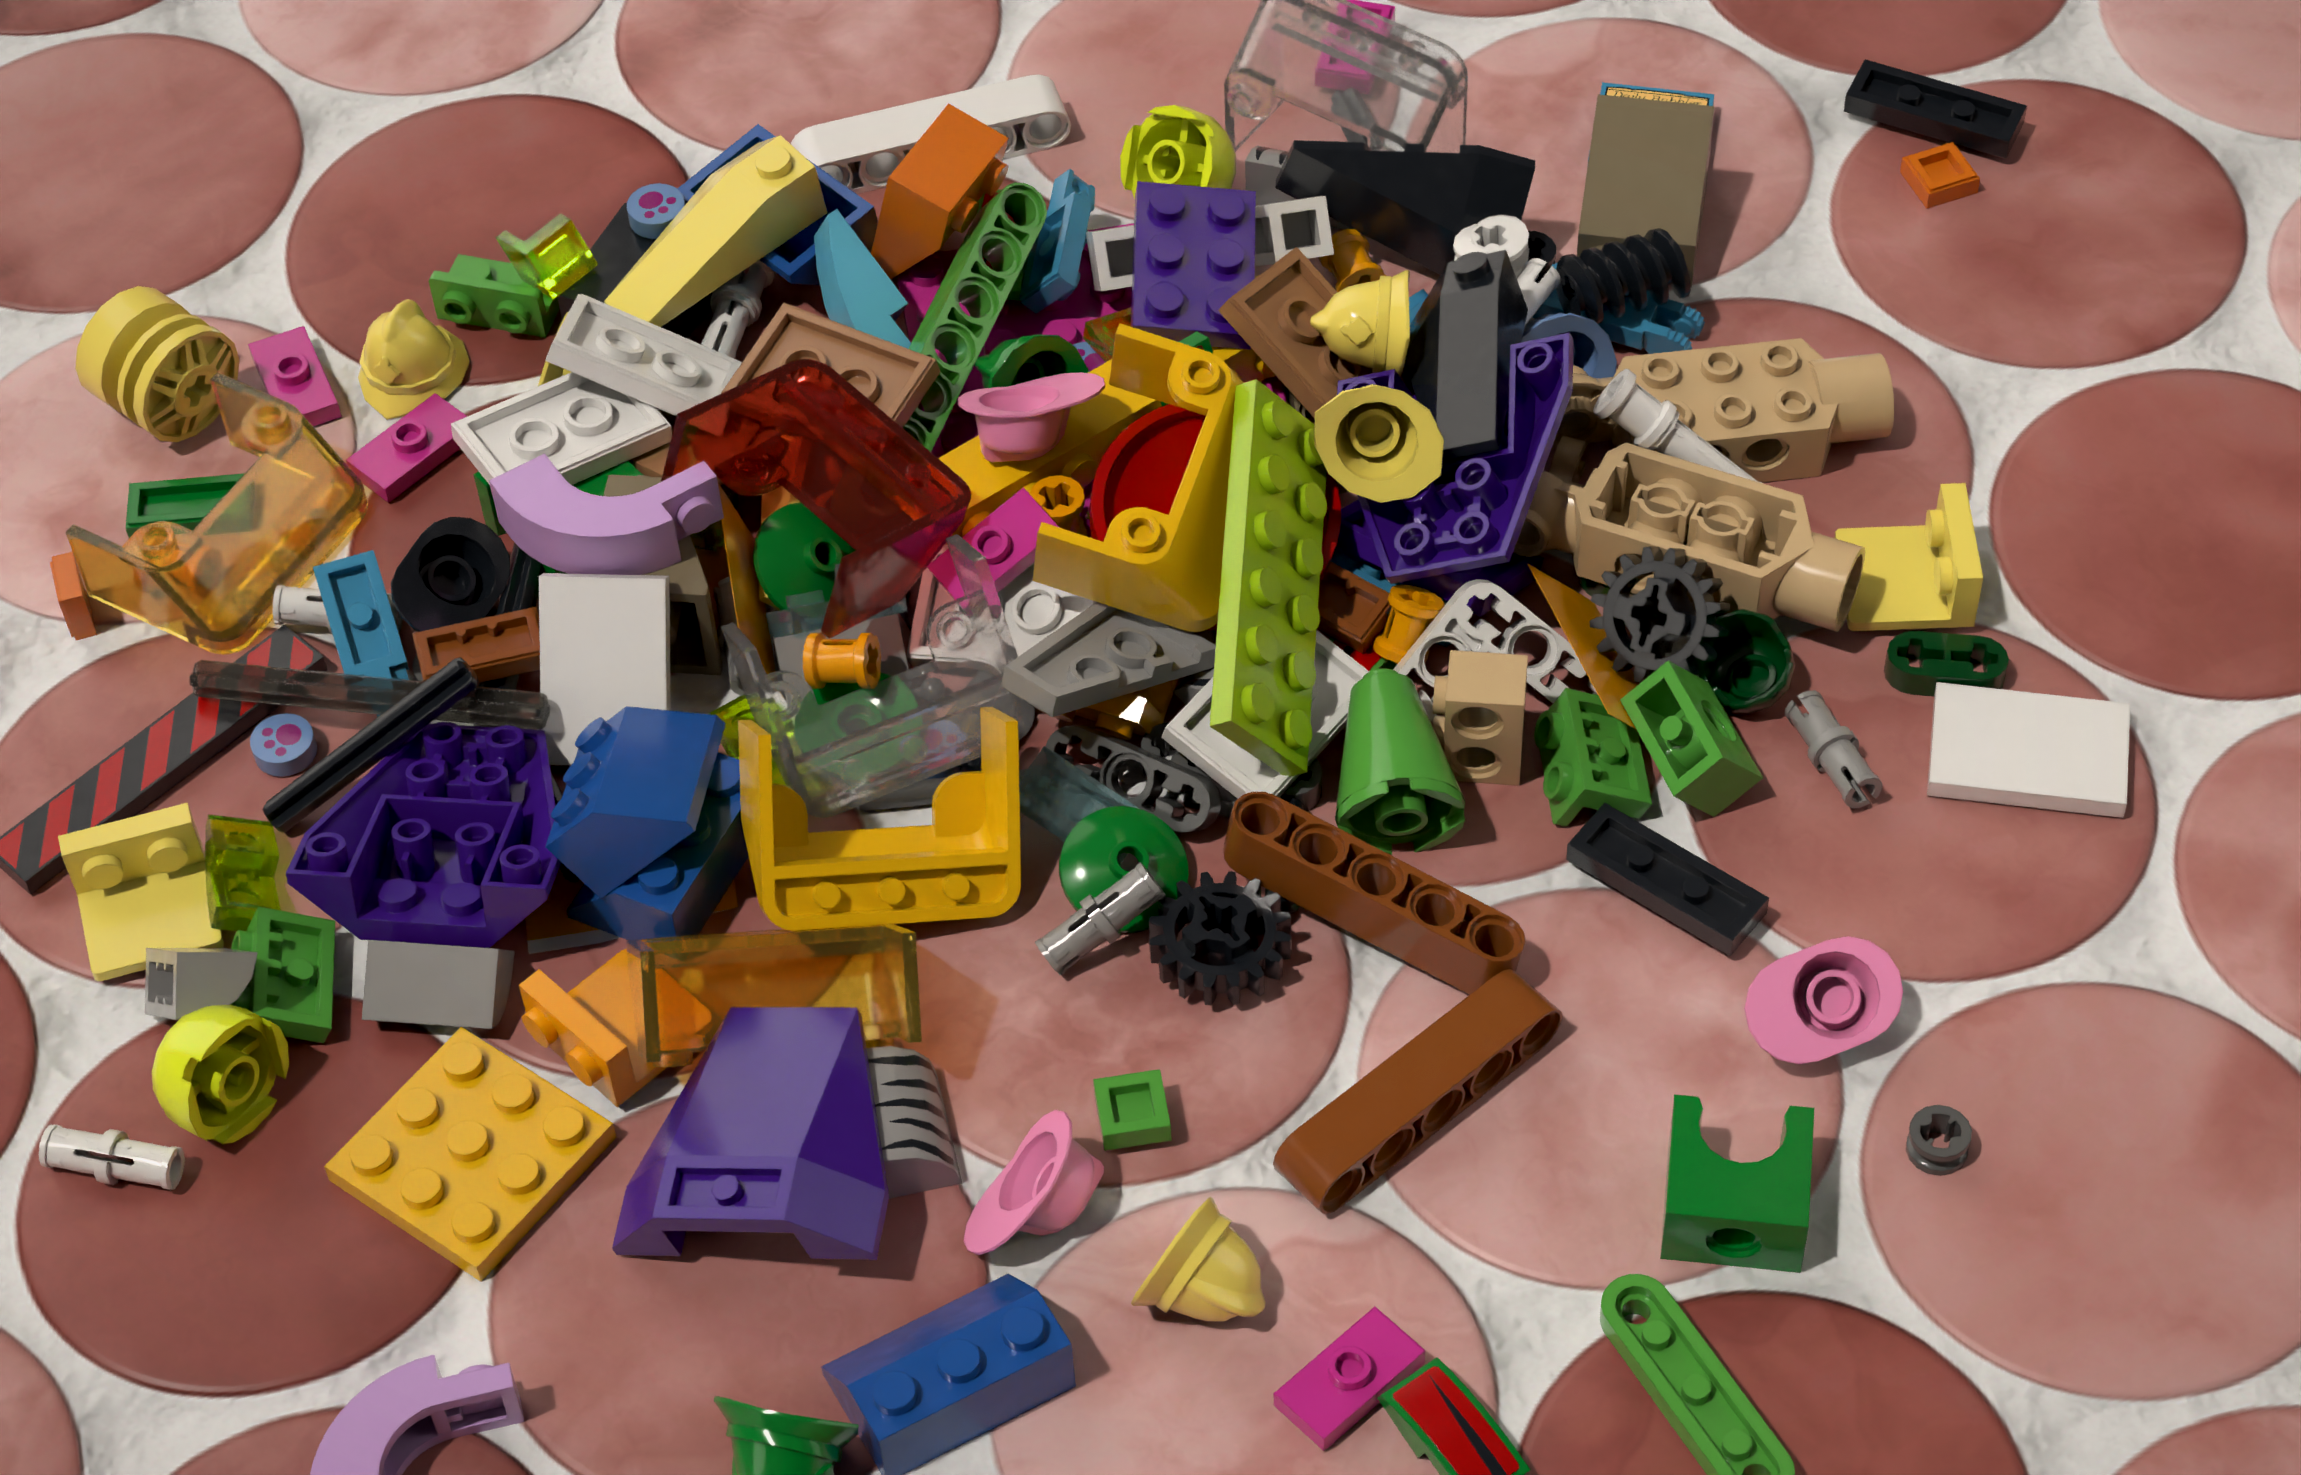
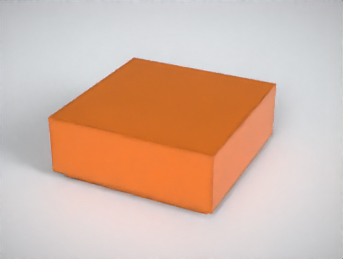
(1939, 175)
(72, 596)

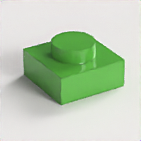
(1132, 1109)

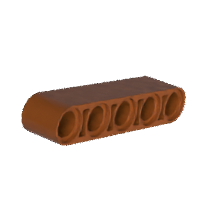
(1370, 892)
(1417, 1091)

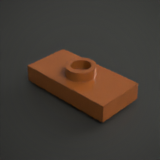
(1351, 608)
(490, 645)

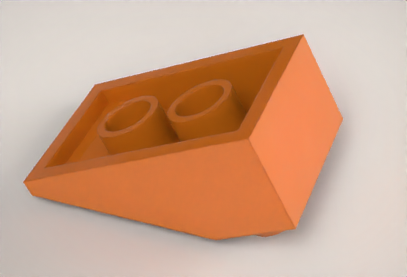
(937, 189)

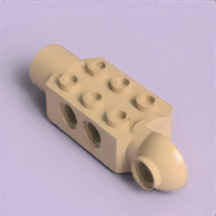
(1757, 403)
(1742, 528)

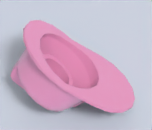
(1029, 416)
(1823, 1000)
(1038, 1189)

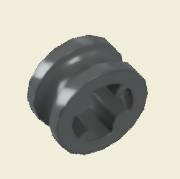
(1940, 1120)

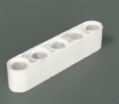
(870, 146)

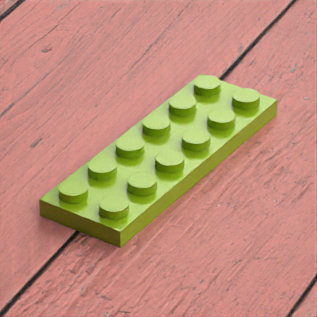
(1269, 582)

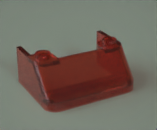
(843, 463)

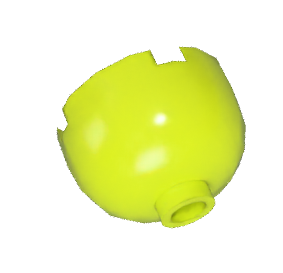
(1178, 149)
(219, 1071)

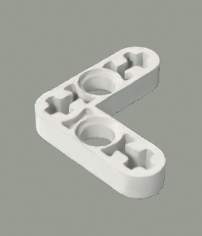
(1453, 627)

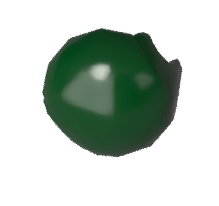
(1751, 663)

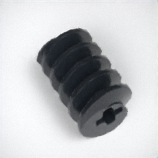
(1622, 272)

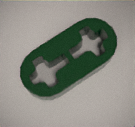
(1943, 660)

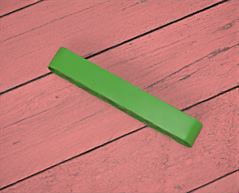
(981, 292)

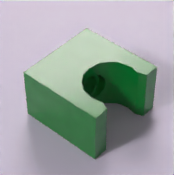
(1734, 1209)

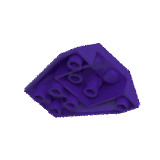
(1480, 499)
(437, 840)
(768, 1141)

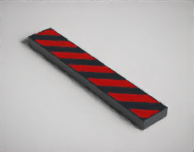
(145, 766)

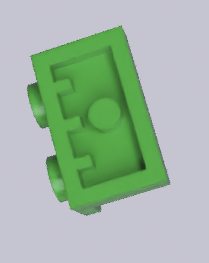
(492, 297)
(1589, 759)
(290, 972)

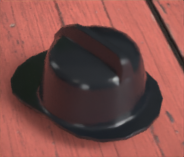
(450, 574)

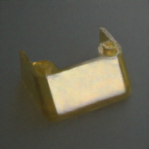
(264, 533)
(692, 981)

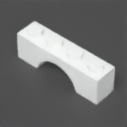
(1277, 232)

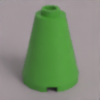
(1394, 769)

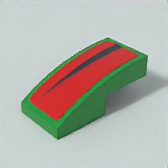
(1450, 1425)

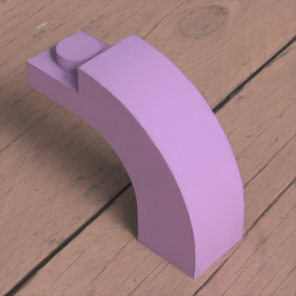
(603, 533)
(412, 1412)

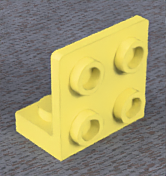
(1919, 572)
(139, 888)

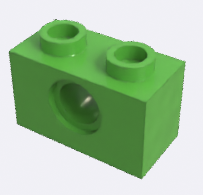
(1691, 739)

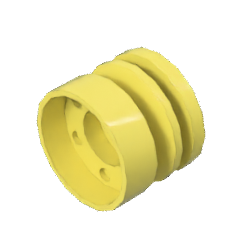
(155, 363)

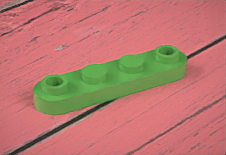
(1689, 1381)

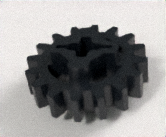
(1669, 593)
(1220, 938)

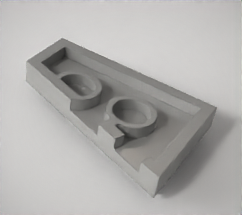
(1103, 658)

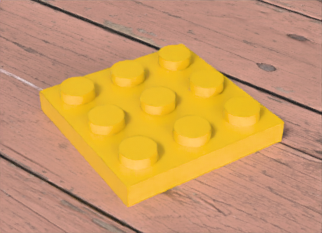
(470, 1153)

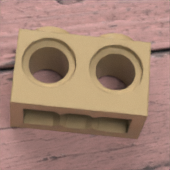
(1482, 715)

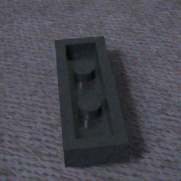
(1935, 108)
(1667, 879)

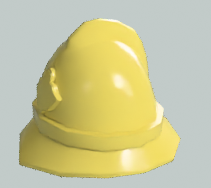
(1369, 323)
(409, 361)
(1379, 443)
(1205, 1271)

